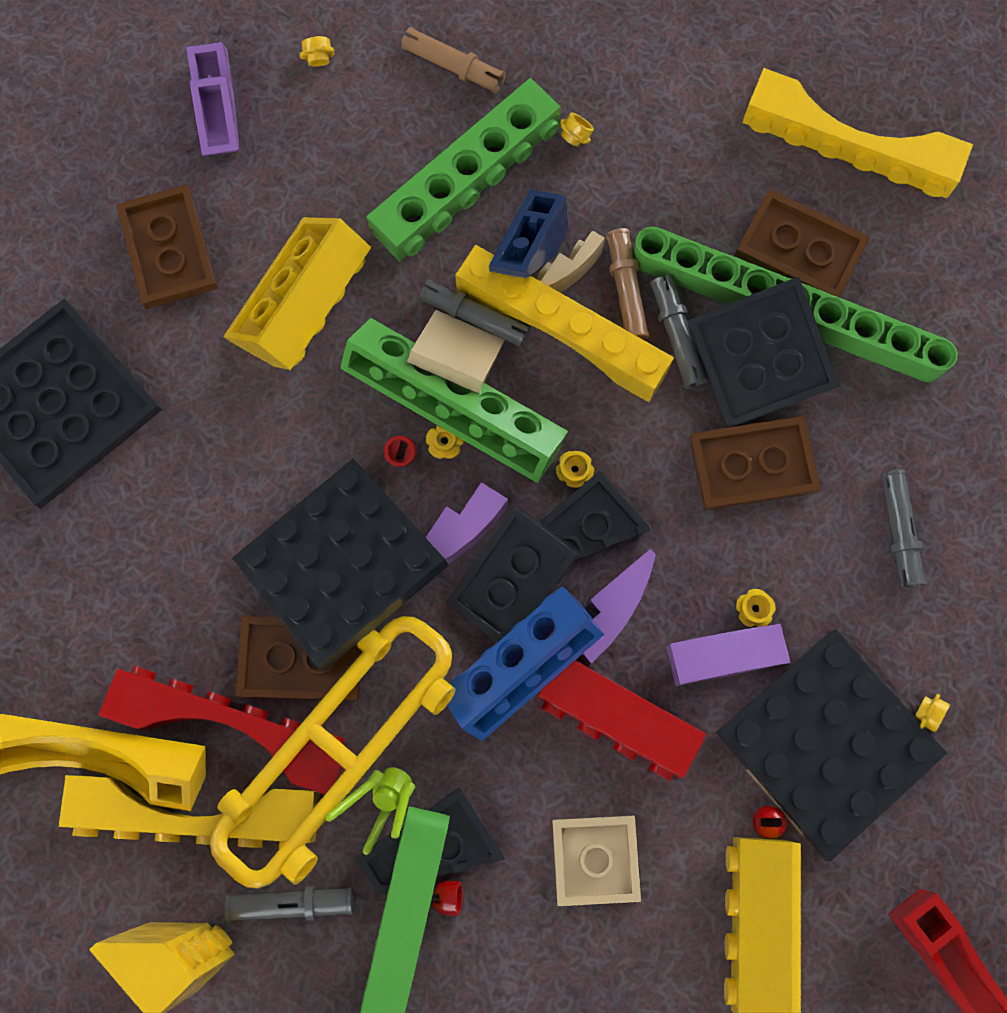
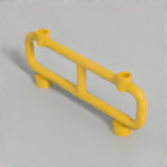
(294, 858)

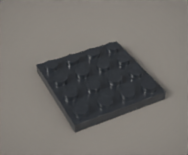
(63, 403)
(339, 564)
(831, 744)

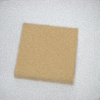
(456, 351)
(596, 860)

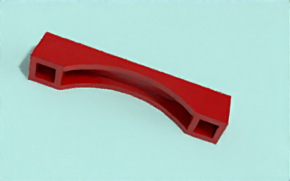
(147, 704)
(948, 953)

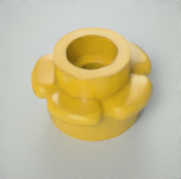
(316, 51)
(576, 129)
(441, 450)
(571, 459)
(763, 601)
(932, 713)

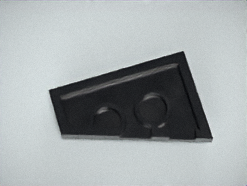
(595, 518)
(464, 847)

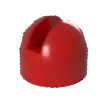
(393, 448)
(769, 812)
(450, 898)

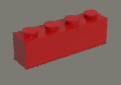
(623, 718)

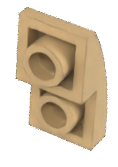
(566, 270)

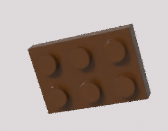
(802, 244)
(166, 246)
(754, 463)
(279, 668)

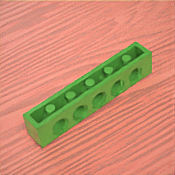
(525, 106)
(481, 419)

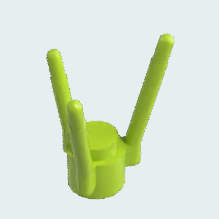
(390, 792)

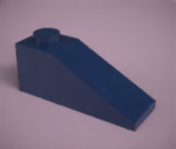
(532, 235)

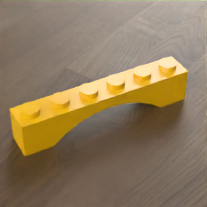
(925, 161)
(609, 347)
(156, 768)
(110, 804)

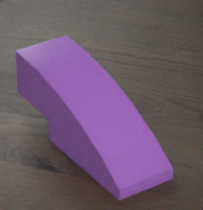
(213, 98)
(458, 533)
(617, 603)
(727, 654)

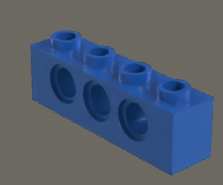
(543, 659)

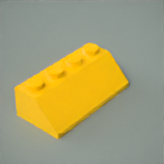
(298, 291)
(764, 926)
(164, 961)

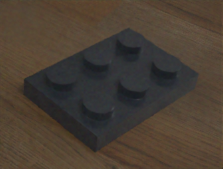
(512, 574)

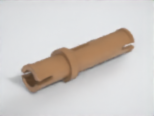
(466, 66)
(625, 271)

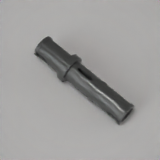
(474, 313)
(673, 317)
(903, 530)
(290, 904)

